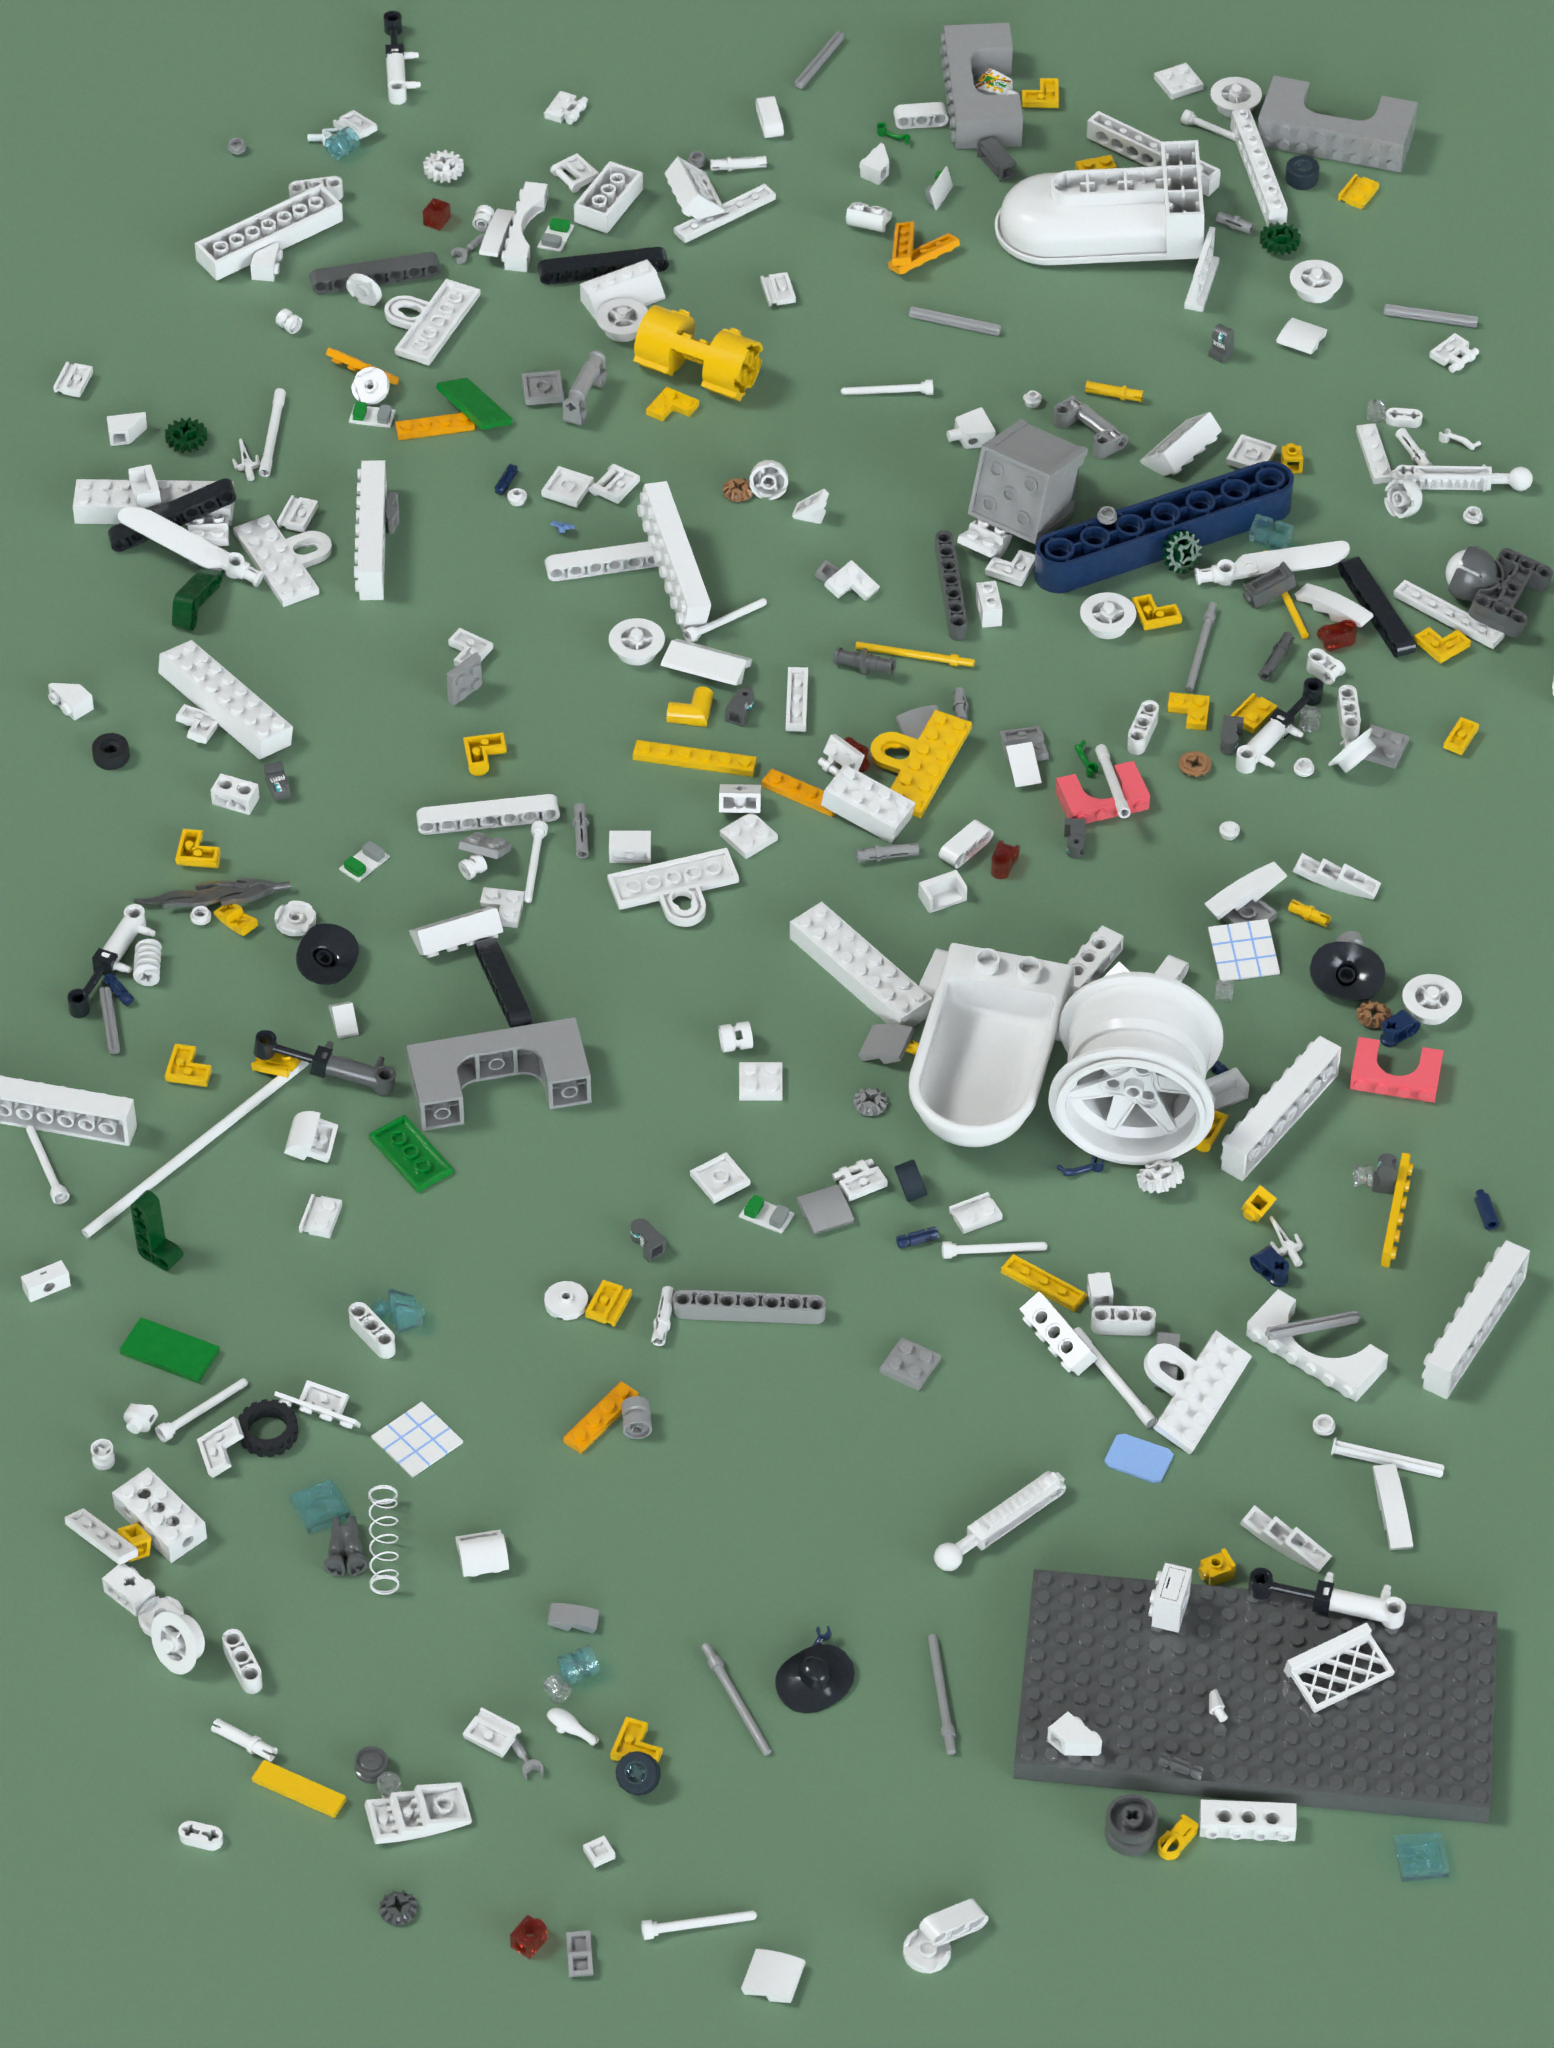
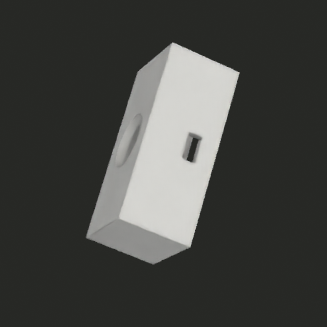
(34, 1283)

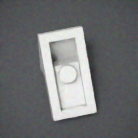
(812, 508)

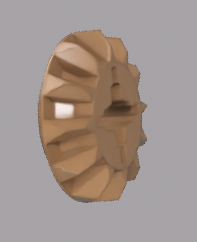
(735, 494)
(1192, 758)
(1365, 1017)

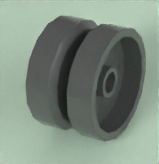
(1131, 1825)

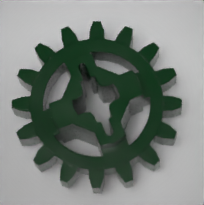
(1280, 238)
(186, 435)
(1181, 552)

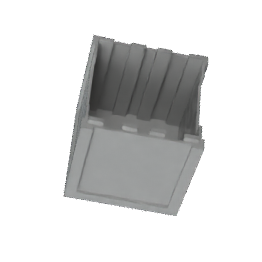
(1026, 481)

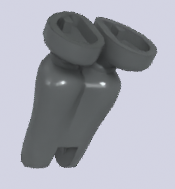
(345, 1543)

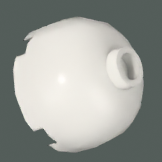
(768, 479)
(1403, 498)

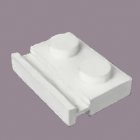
(356, 121)
(778, 289)
(73, 379)
(297, 513)
(975, 1213)
(320, 1216)
(491, 1732)

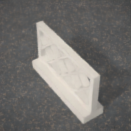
(1203, 275)
(1333, 1649)

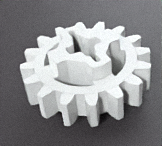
(443, 166)
(1160, 1176)

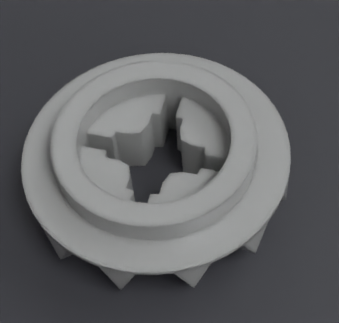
(868, 1108)

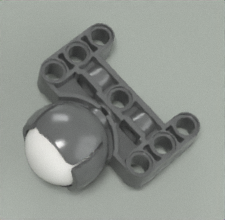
(1479, 579)

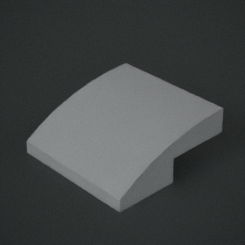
(914, 721)
(1025, 735)
(886, 1042)
(825, 1209)

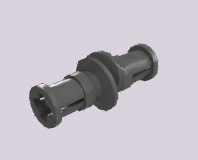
(864, 661)

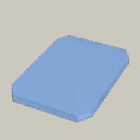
(1139, 1458)

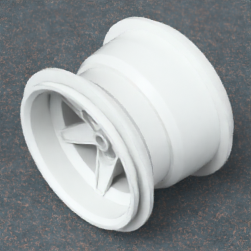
(1136, 1068)

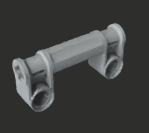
(592, 374)
(1108, 438)

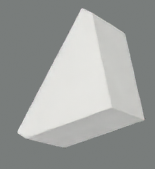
(344, 1019)

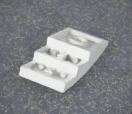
(418, 1812)

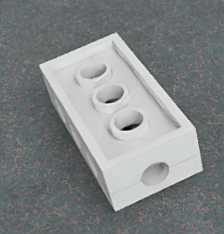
(161, 1514)

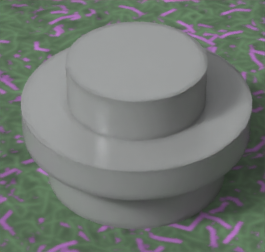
(236, 146)
(697, 159)
(1107, 515)

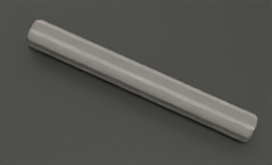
(819, 60)
(1430, 315)
(955, 321)
(1312, 1325)

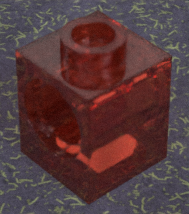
(436, 214)
(528, 1944)

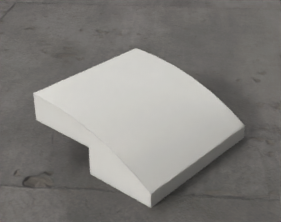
(1301, 335)
(773, 1975)

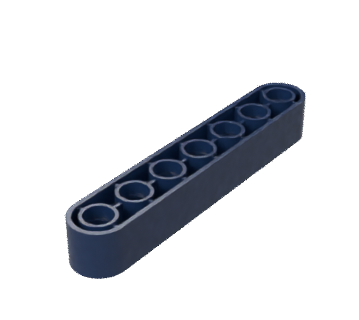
(1208, 509)

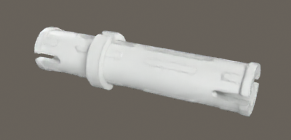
(738, 163)
(1404, 438)
(662, 1321)
(252, 1743)

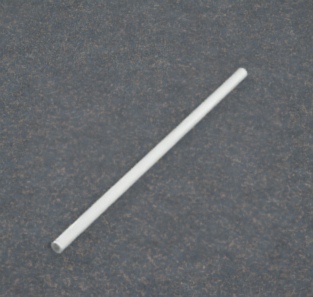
(190, 1151)

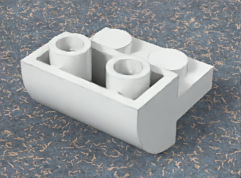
(868, 217)
(213, 529)
(985, 539)
(311, 1137)
(482, 1553)

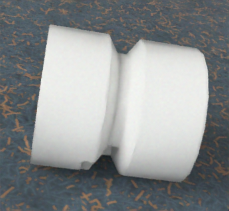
(728, 1037)

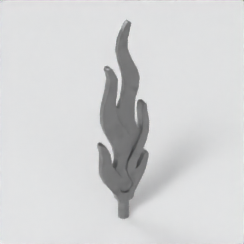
(227, 892)

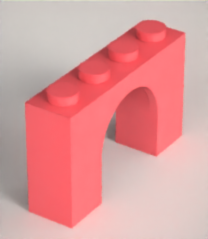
(1082, 806)
(1418, 1085)

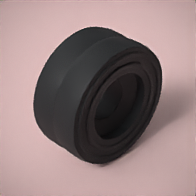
(114, 760)

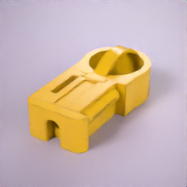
(1180, 1835)

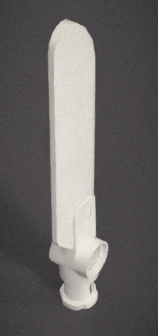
(188, 544)
(1262, 562)

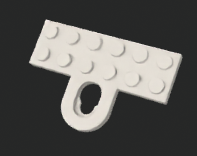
(436, 322)
(275, 556)
(673, 879)
(1200, 1392)

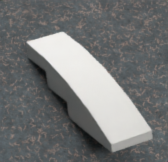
(496, 233)
(1334, 604)
(1332, 876)
(1245, 889)
(1392, 1507)
(1283, 1539)

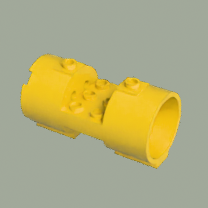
(668, 339)

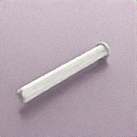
(1384, 1457)

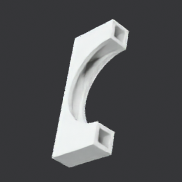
(1347, 1374)

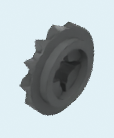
(391, 1915)

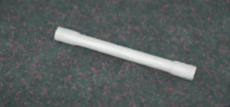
(266, 461)
(1120, 802)
(1140, 1409)

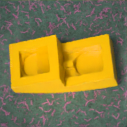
(235, 919)

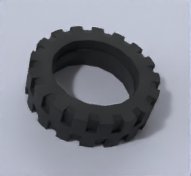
(268, 1446)

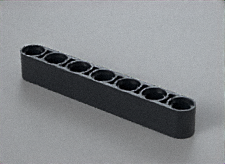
(596, 265)
(179, 512)
(1373, 599)
(503, 982)

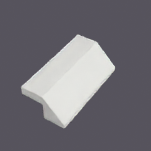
(706, 662)

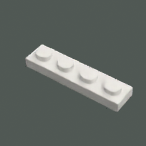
(1374, 453)
(796, 699)
(101, 1536)

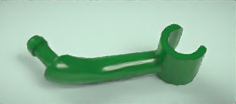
(882, 131)
(1090, 766)

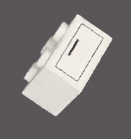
(1170, 1597)

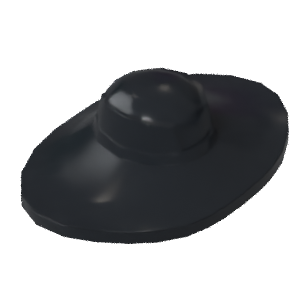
(327, 954)
(1347, 971)
(814, 1678)

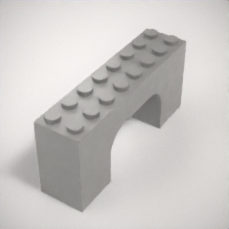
(977, 116)
(1373, 142)
(543, 1050)

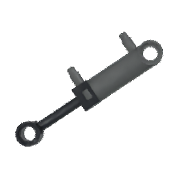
(325, 1063)

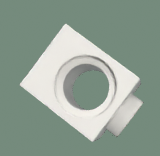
(1099, 1289)

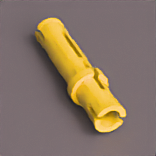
(1114, 391)

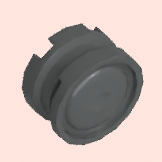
(370, 1764)

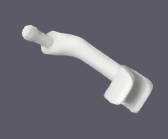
(1444, 438)

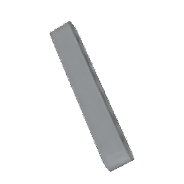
(749, 1306)

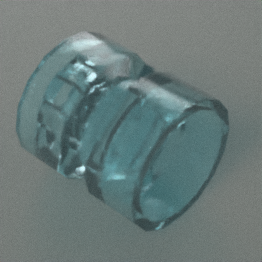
(343, 142)
(579, 1664)

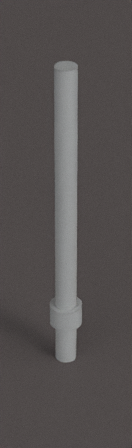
(1208, 620)
(716, 1665)
(947, 1729)

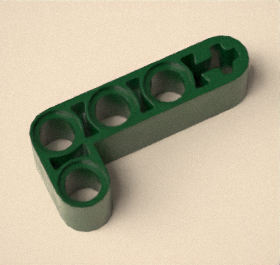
(193, 596)
(150, 1232)

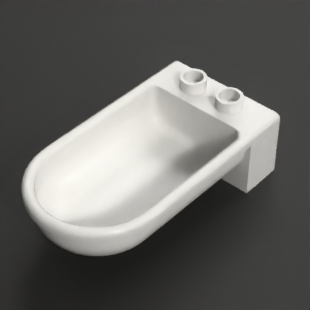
(1108, 213)
(987, 1043)

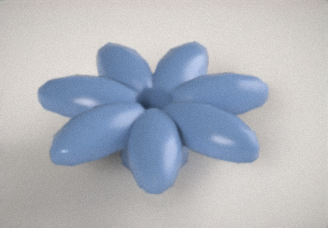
(561, 526)

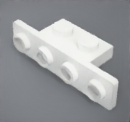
(321, 1400)

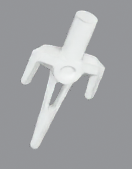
(321, 137)
(246, 465)
(1288, 1246)

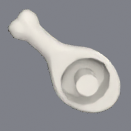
(568, 1723)

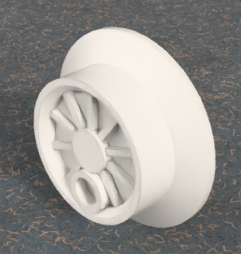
(1235, 94)
(1316, 280)
(621, 318)
(1108, 614)
(636, 640)
(1354, 751)
(1431, 998)
(177, 1641)

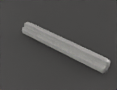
(109, 1020)

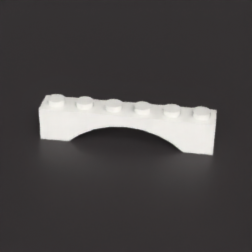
(532, 202)

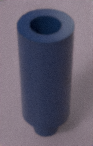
(1486, 1210)

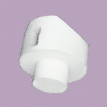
(139, 1417)

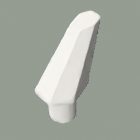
(1216, 1706)

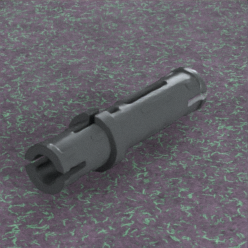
(1279, 651)

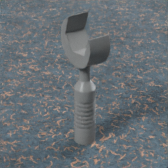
(463, 252)
(529, 1764)

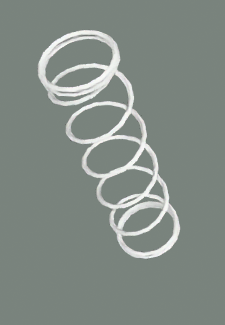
(375, 1502)

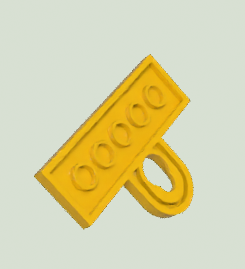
(928, 758)

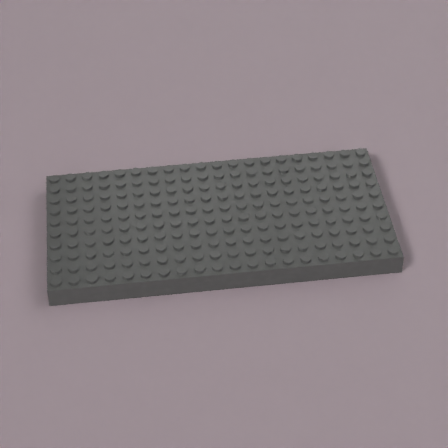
(1393, 1748)

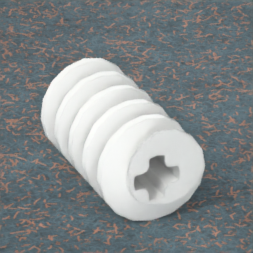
(147, 962)

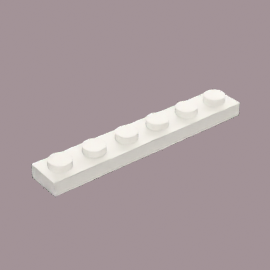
(733, 209)
(1447, 614)

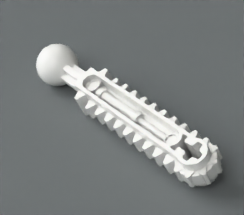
(1462, 477)
(1002, 1519)

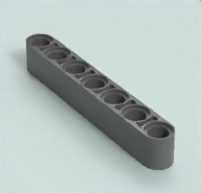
(380, 271)
(950, 585)

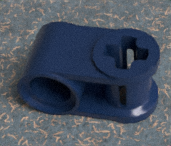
(1398, 1028)
(1271, 1266)

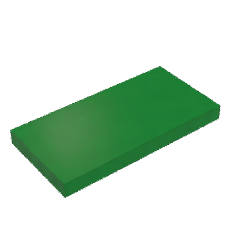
(474, 403)
(410, 1153)
(169, 1350)

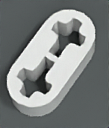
(1404, 417)
(201, 1834)

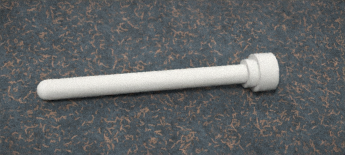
(1188, 117)
(925, 387)
(693, 634)
(538, 831)
(58, 1192)
(951, 1249)
(166, 1430)
(651, 1929)

